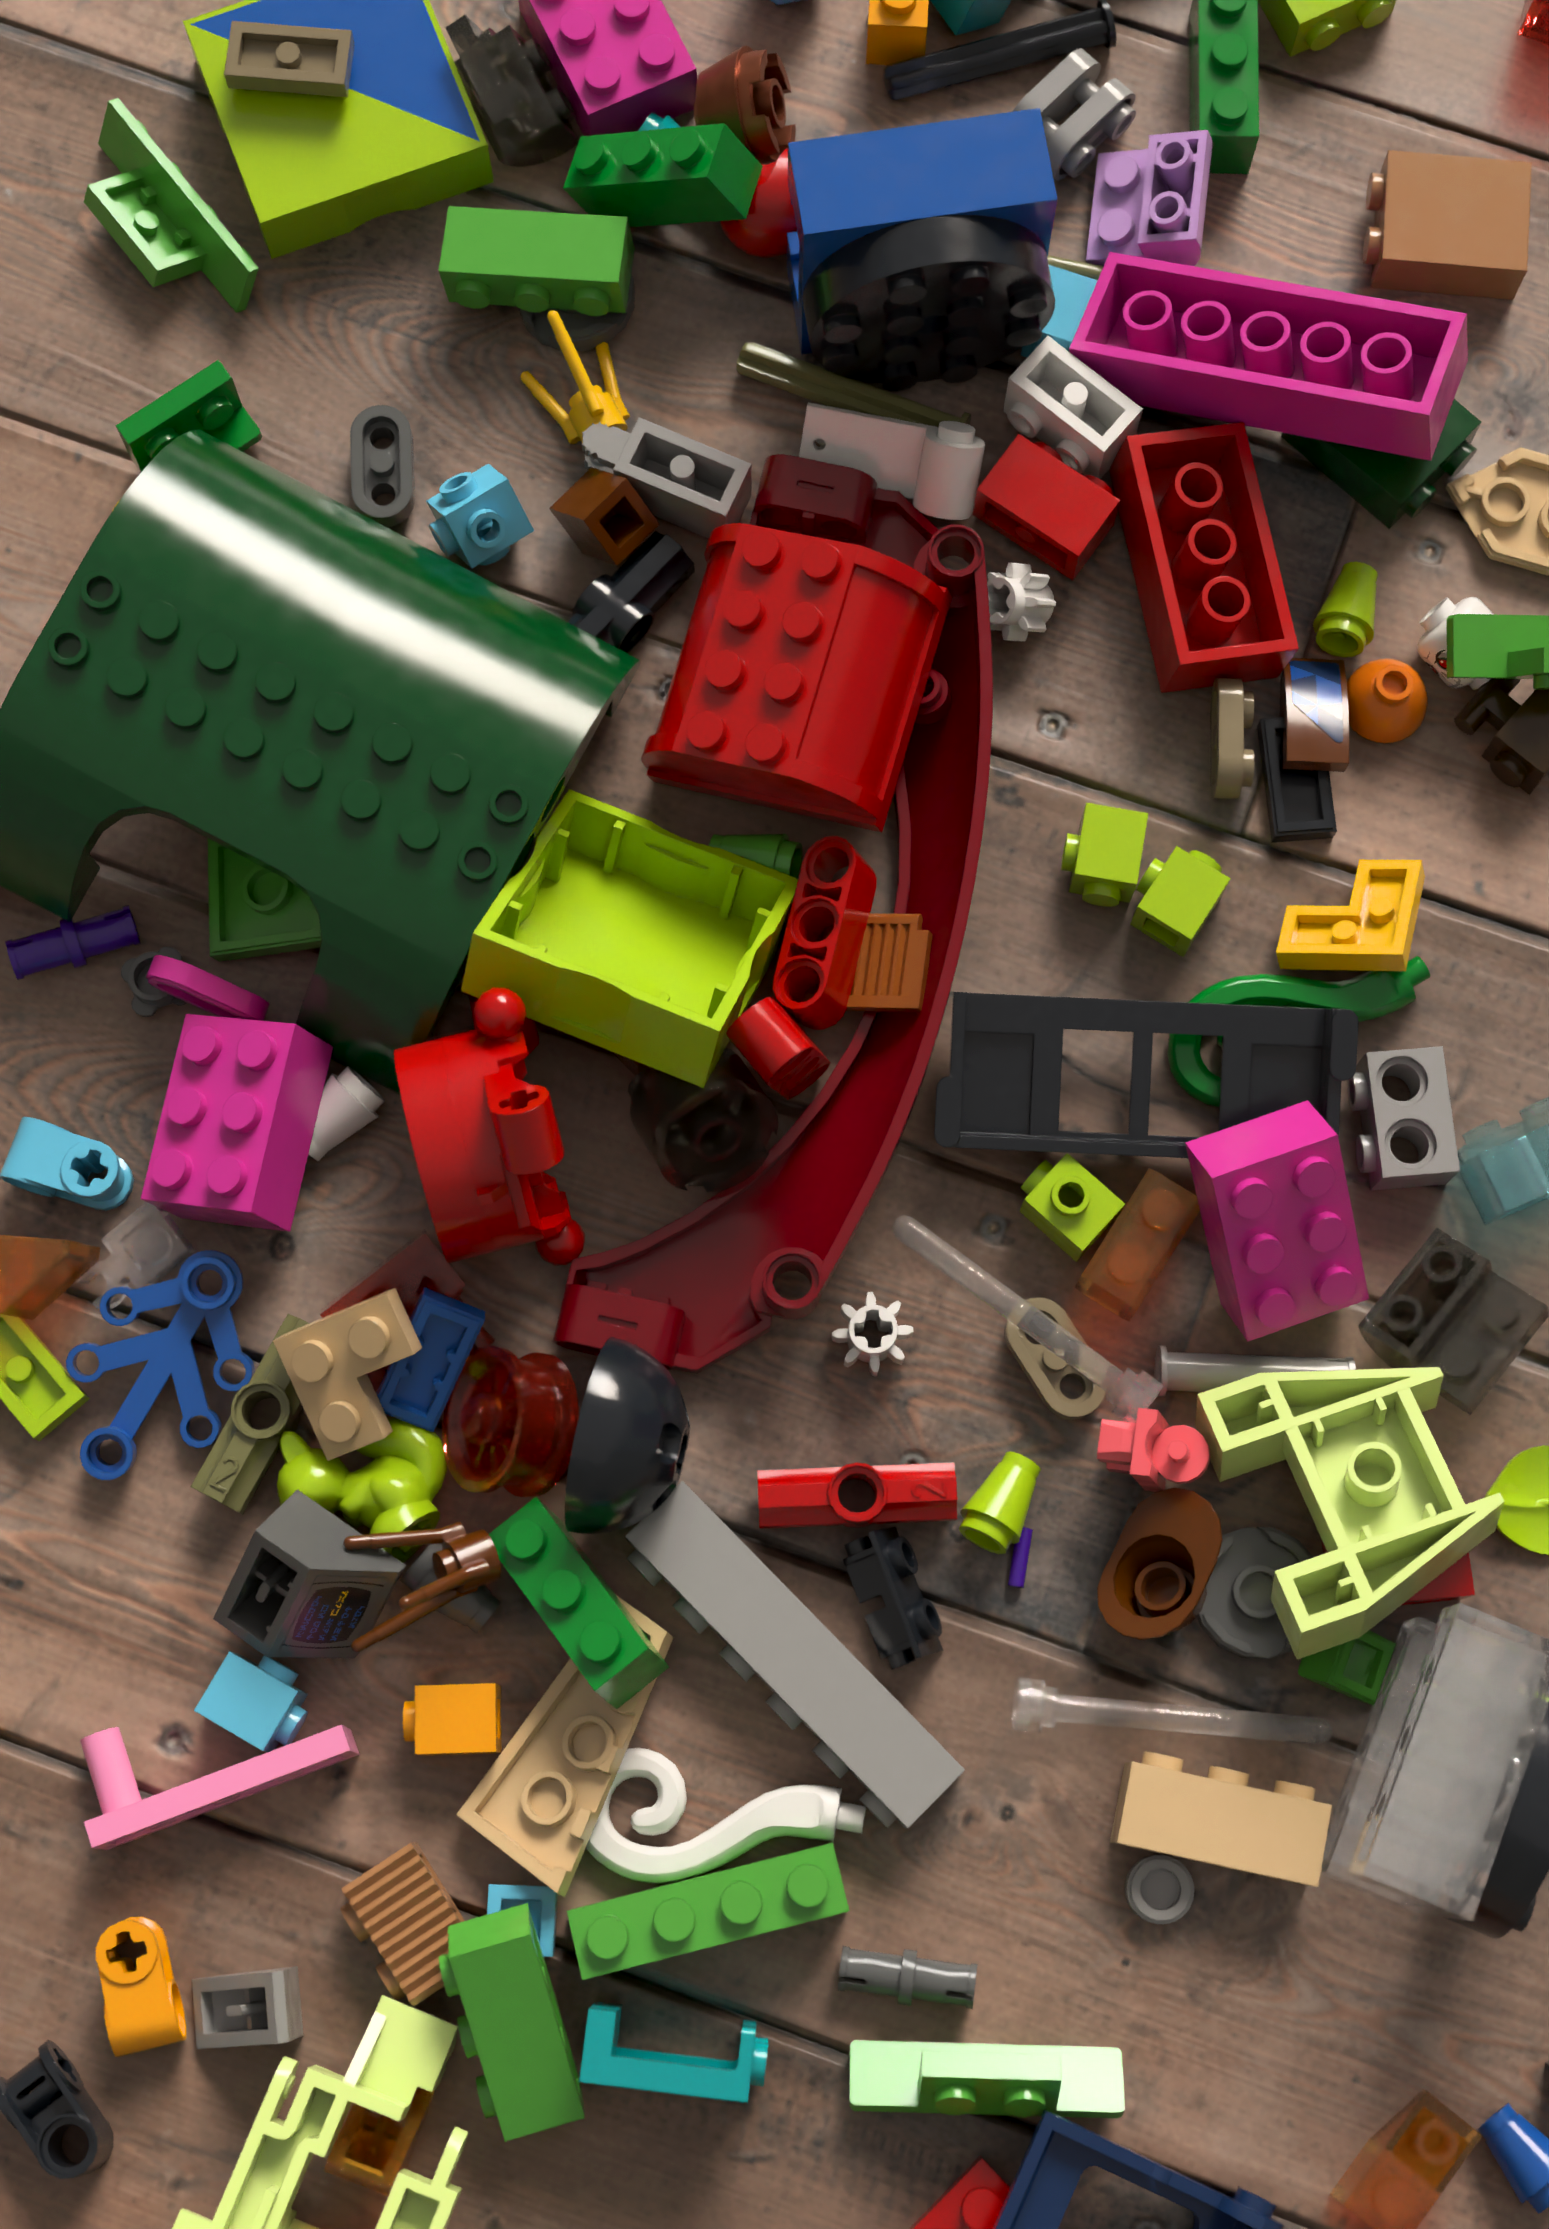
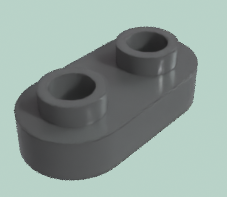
(382, 470)

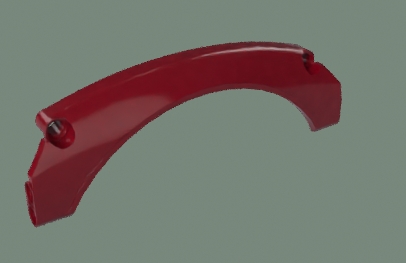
(710, 1275)

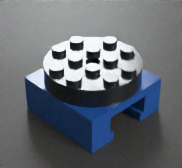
(922, 247)

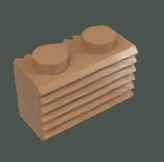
(407, 1919)

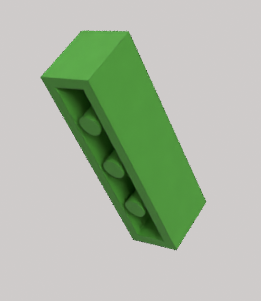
(707, 1910)

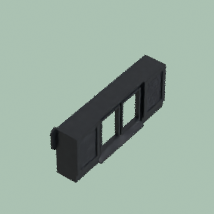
(1010, 1064)

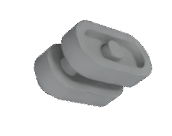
(1102, 115)

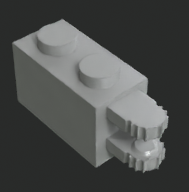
(673, 474)

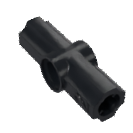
(624, 605)

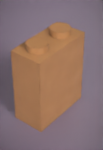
(1449, 224)

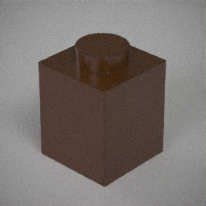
(604, 516)

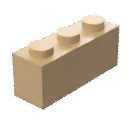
(1221, 1820)

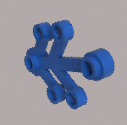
(167, 1353)

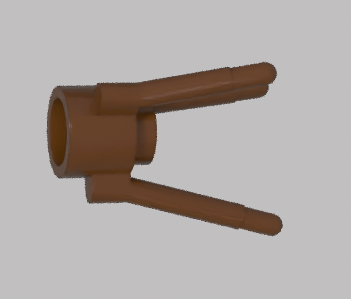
(460, 1569)

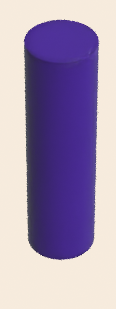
(1020, 1559)

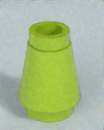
(1348, 612)
(1000, 1505)

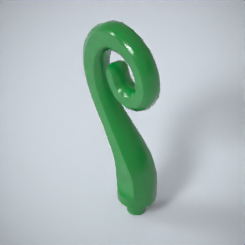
(1366, 994)

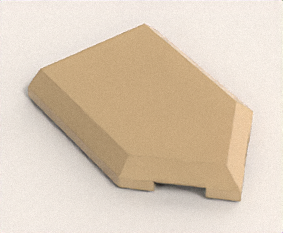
(1509, 508)

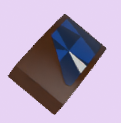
(1315, 715)

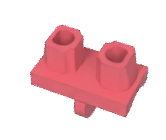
(1153, 1450)

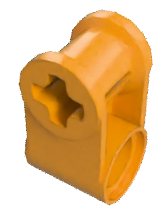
(140, 2002)

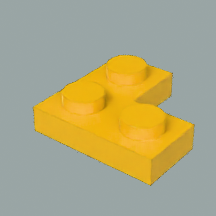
(1368, 933)

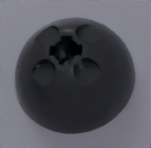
(625, 1441)

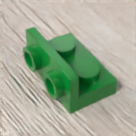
(200, 403)

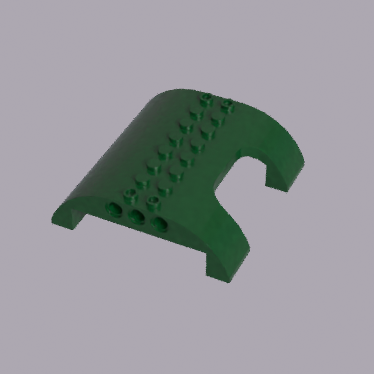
(312, 709)

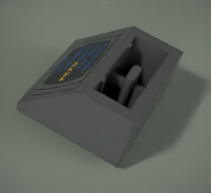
(303, 1588)

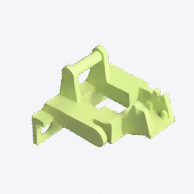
(394, 2058)

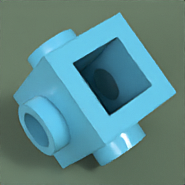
(478, 516)

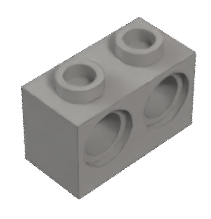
(1422, 1119)

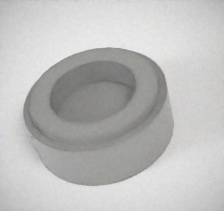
(1159, 1889)

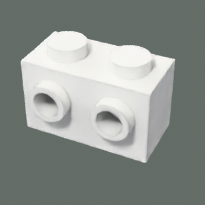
(1070, 408)

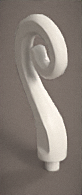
(786, 1811)

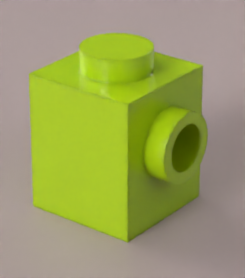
(1105, 854)
(1178, 898)
(1069, 1205)

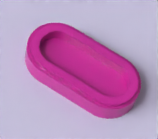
(205, 990)

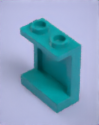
(665, 2071)

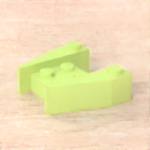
(1367, 1482)

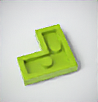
(34, 1381)

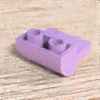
(1152, 200)

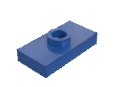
(422, 1383)

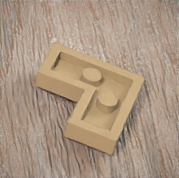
(331, 1366)

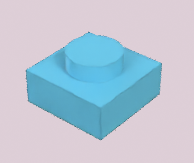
(542, 1906)

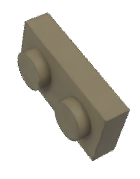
(289, 59)

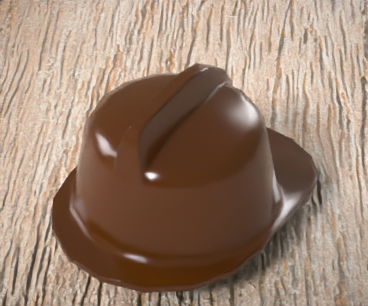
(1161, 1565)

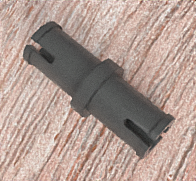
(907, 1977)

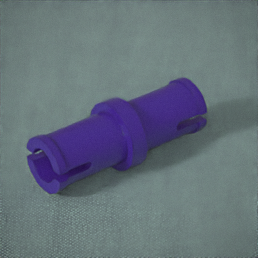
(72, 942)

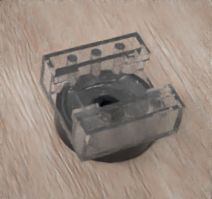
(1452, 1776)

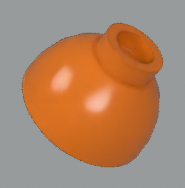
(1386, 700)

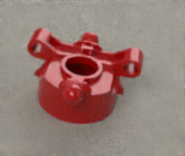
(487, 1137)

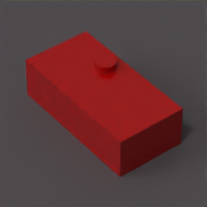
(1203, 556)

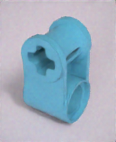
(58, 1165)

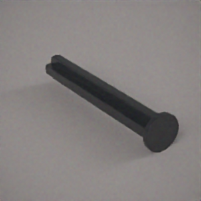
(1001, 52)

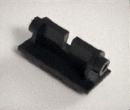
(889, 1571)

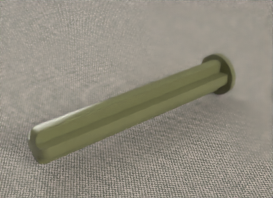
(832, 389)

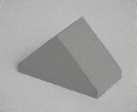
(247, 2008)

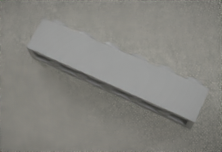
(794, 1655)

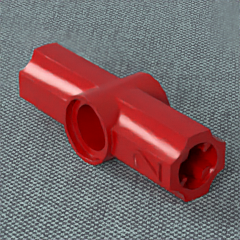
(901, 1491)

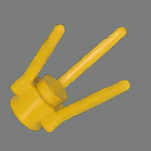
(588, 404)

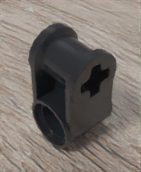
(52, 2109)

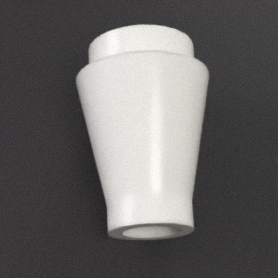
(344, 1109)

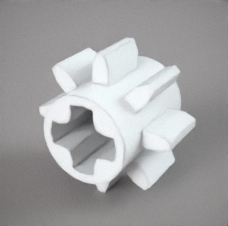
(1019, 601)
(885, 1322)

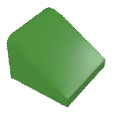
(1351, 1667)

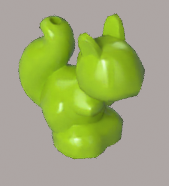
(384, 1495)

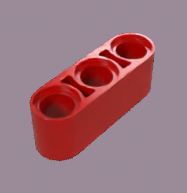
(814, 907)
(777, 1048)

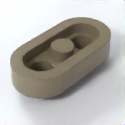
(1229, 762)
(1047, 1370)

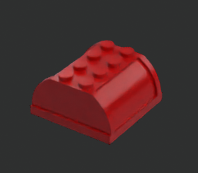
(799, 676)

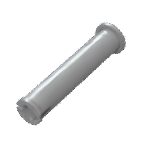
(1208, 1371)

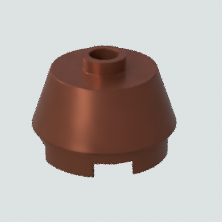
(748, 97)

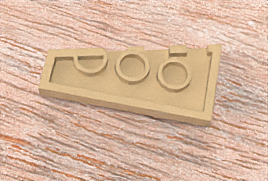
(558, 1772)

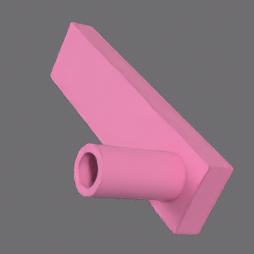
(130, 1817)

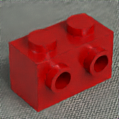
(1046, 505)

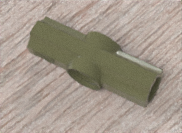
(244, 1453)

